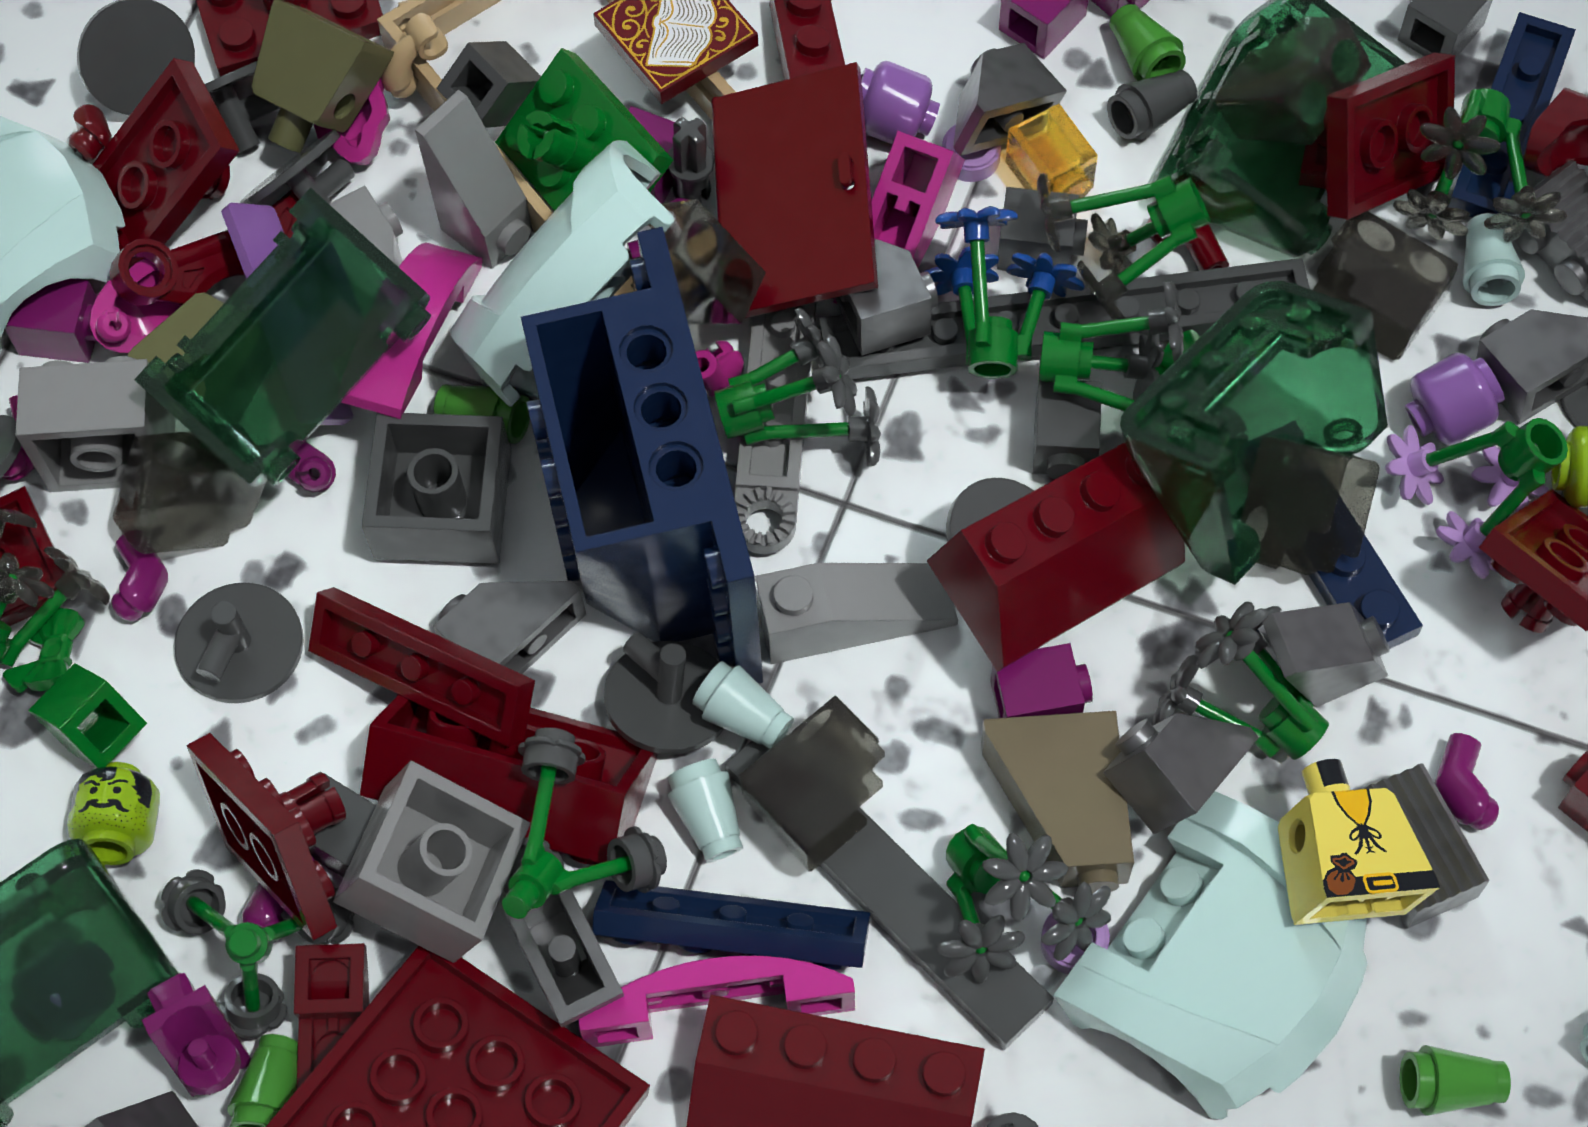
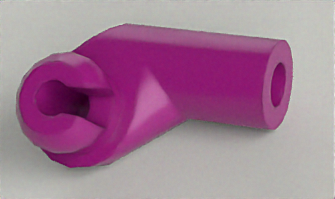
(141, 584)

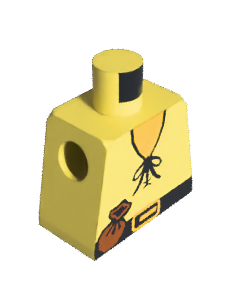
(1350, 852)

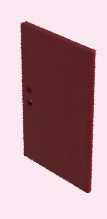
(784, 183)

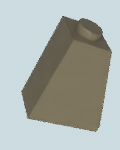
(1059, 789)

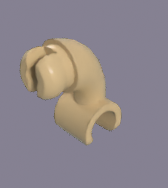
(423, 40)

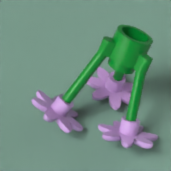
(1515, 469)

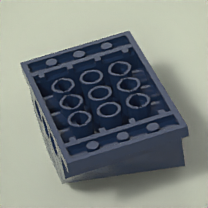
(641, 466)

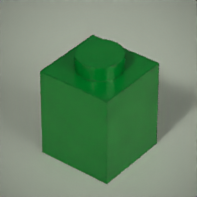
(87, 716)

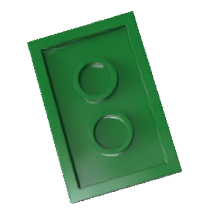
(567, 124)

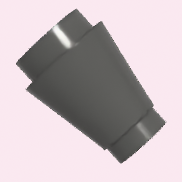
(1148, 104)

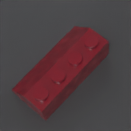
(1058, 556)
(581, 813)
(818, 1071)

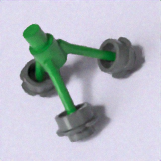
(538, 872)
(253, 999)

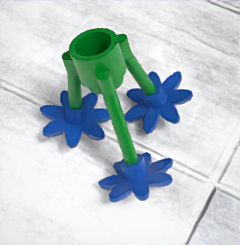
(990, 340)

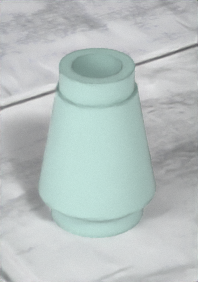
(1491, 265)
(741, 706)
(707, 808)

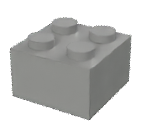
(83, 420)
(432, 862)

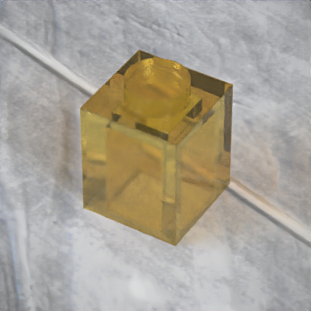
(1055, 147)

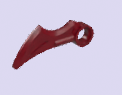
(188, 267)

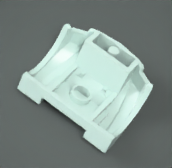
(53, 216)
(565, 263)
(1216, 969)

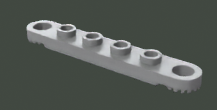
(771, 469)

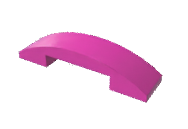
(395, 377)
(805, 986)

